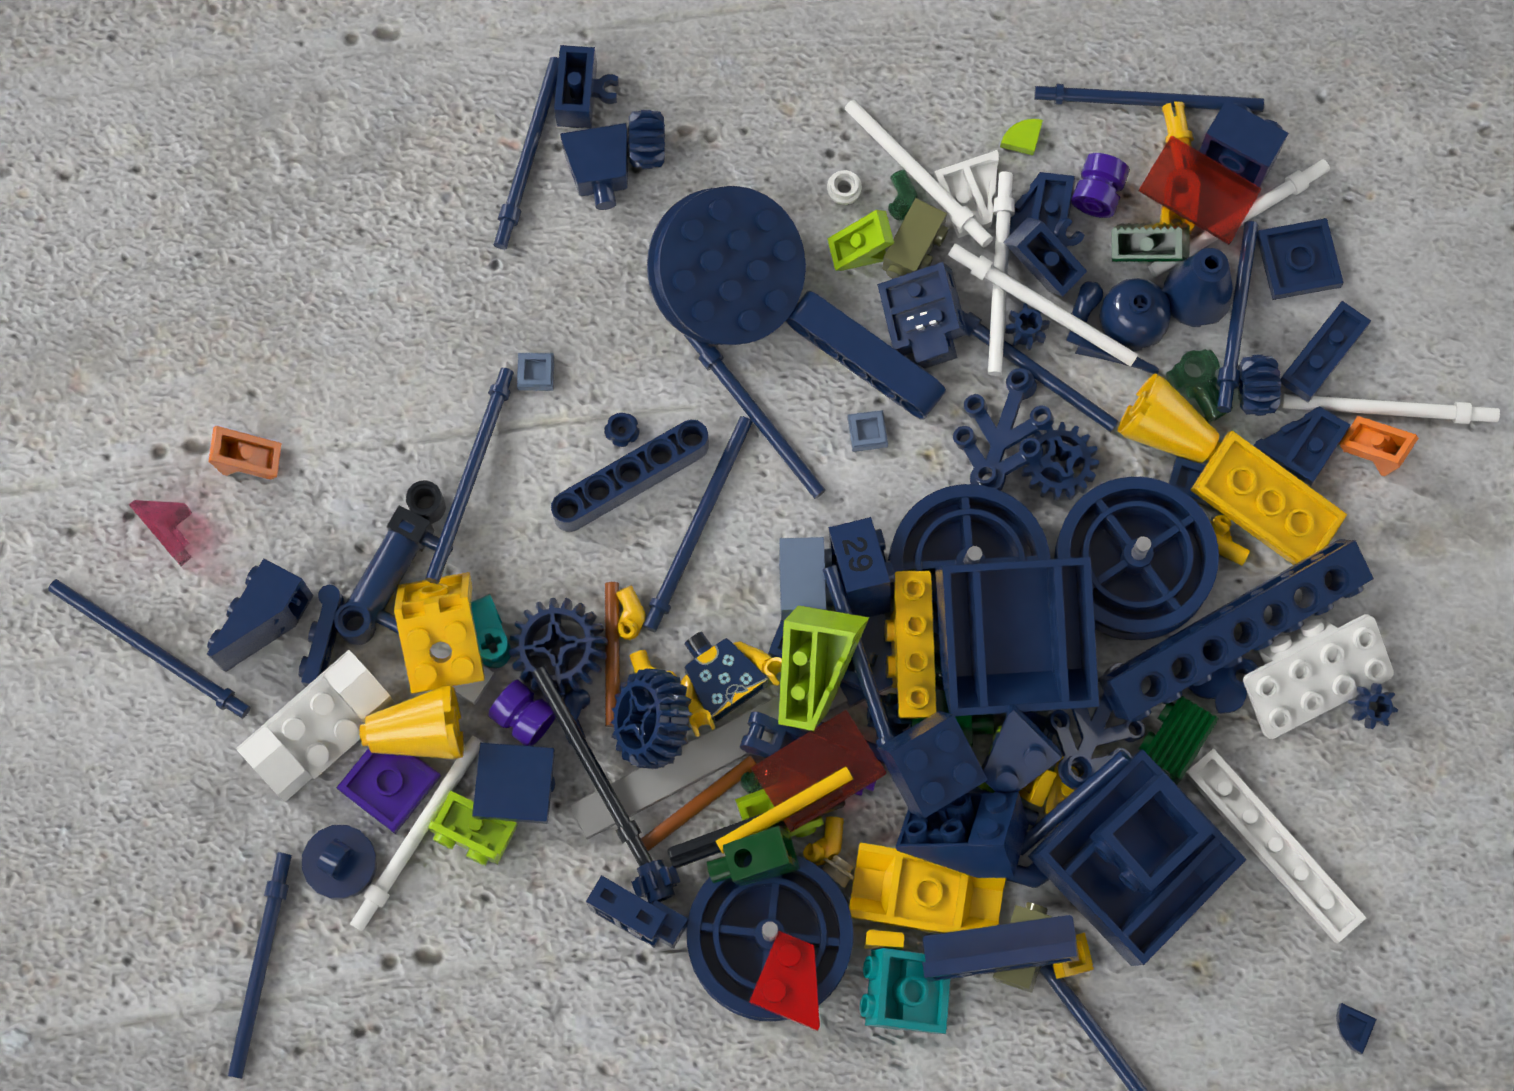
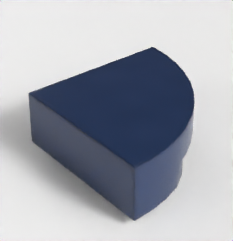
(1354, 1027)

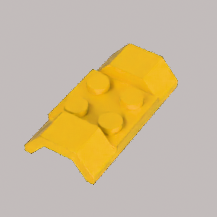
(921, 894)

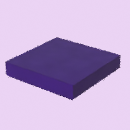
(388, 786)

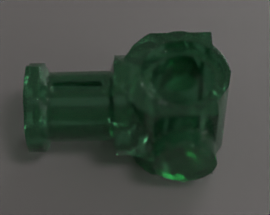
(1201, 388)

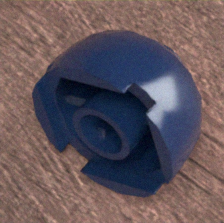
(1135, 313)

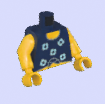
(724, 677)

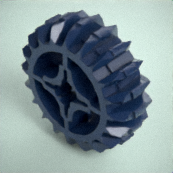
(573, 645)
(651, 718)

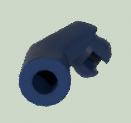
(1087, 299)
(576, 702)
(1029, 876)

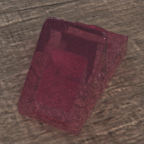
(161, 519)

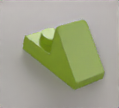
(861, 242)

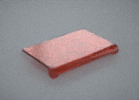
(1200, 190)
(814, 758)

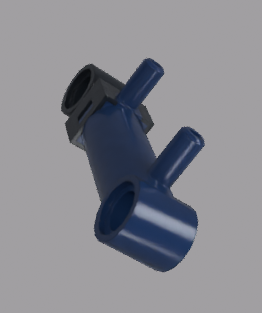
(406, 535)

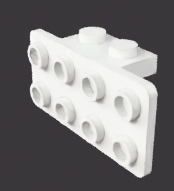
(1315, 672)

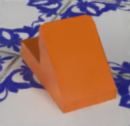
(1378, 443)
(244, 453)

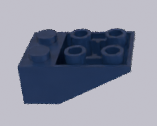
(262, 614)
(970, 835)

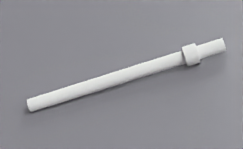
(1293, 184)
(1004, 209)
(961, 216)
(983, 268)
(1459, 412)
(377, 894)

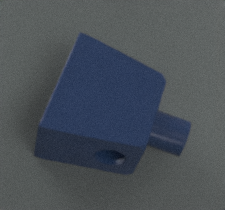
(598, 162)

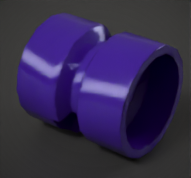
(1102, 178)
(518, 710)

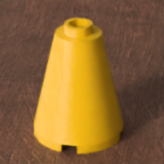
(1168, 422)
(417, 727)

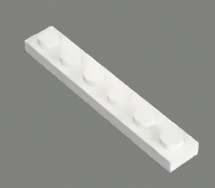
(1275, 846)

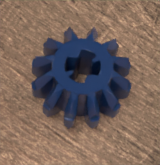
(646, 139)
(1259, 385)

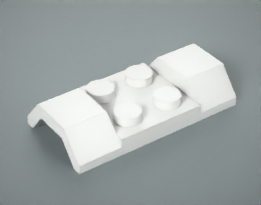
(315, 726)

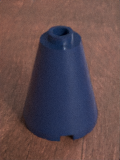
(1200, 288)

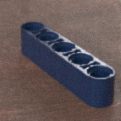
(866, 355)
(639, 460)

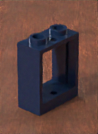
(1177, 807)

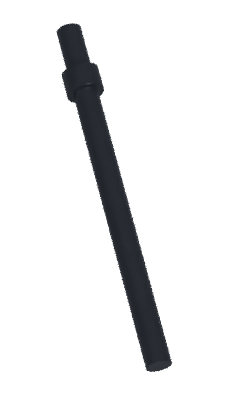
(627, 830)

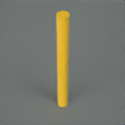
(788, 807)

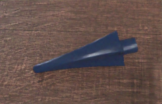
(1088, 349)

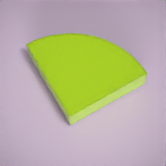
(1022, 136)

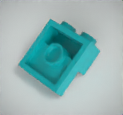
(901, 995)

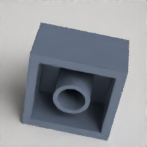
(802, 574)

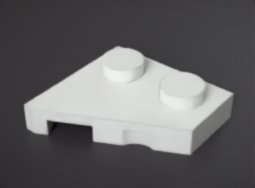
(972, 185)

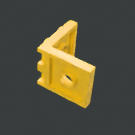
(436, 614)

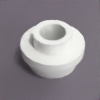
(844, 178)

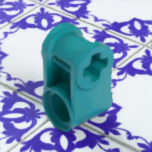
(489, 631)

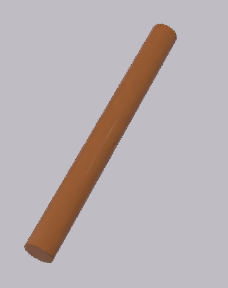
(612, 649)
(697, 804)

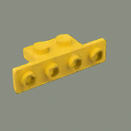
(912, 645)

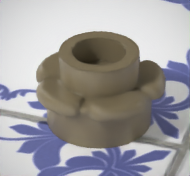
(838, 870)

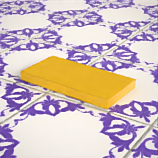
(1267, 500)

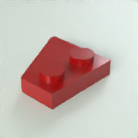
(789, 982)

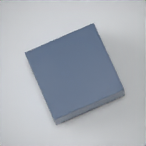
(535, 372)
(867, 431)

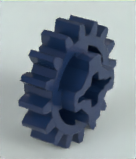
(1073, 455)

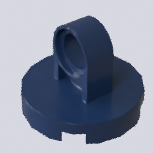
(339, 862)

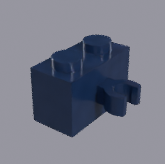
(578, 87)
(1047, 253)

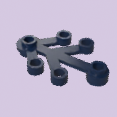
(1004, 435)
(1092, 735)

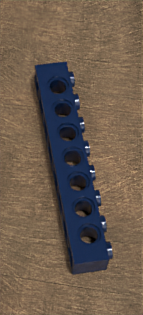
(1124, 682)

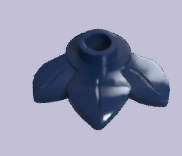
(1224, 686)

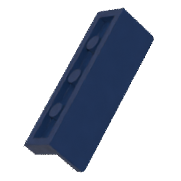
(1000, 948)

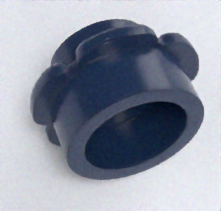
(622, 420)

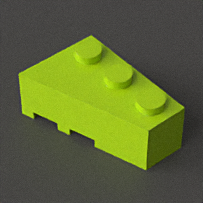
(814, 661)

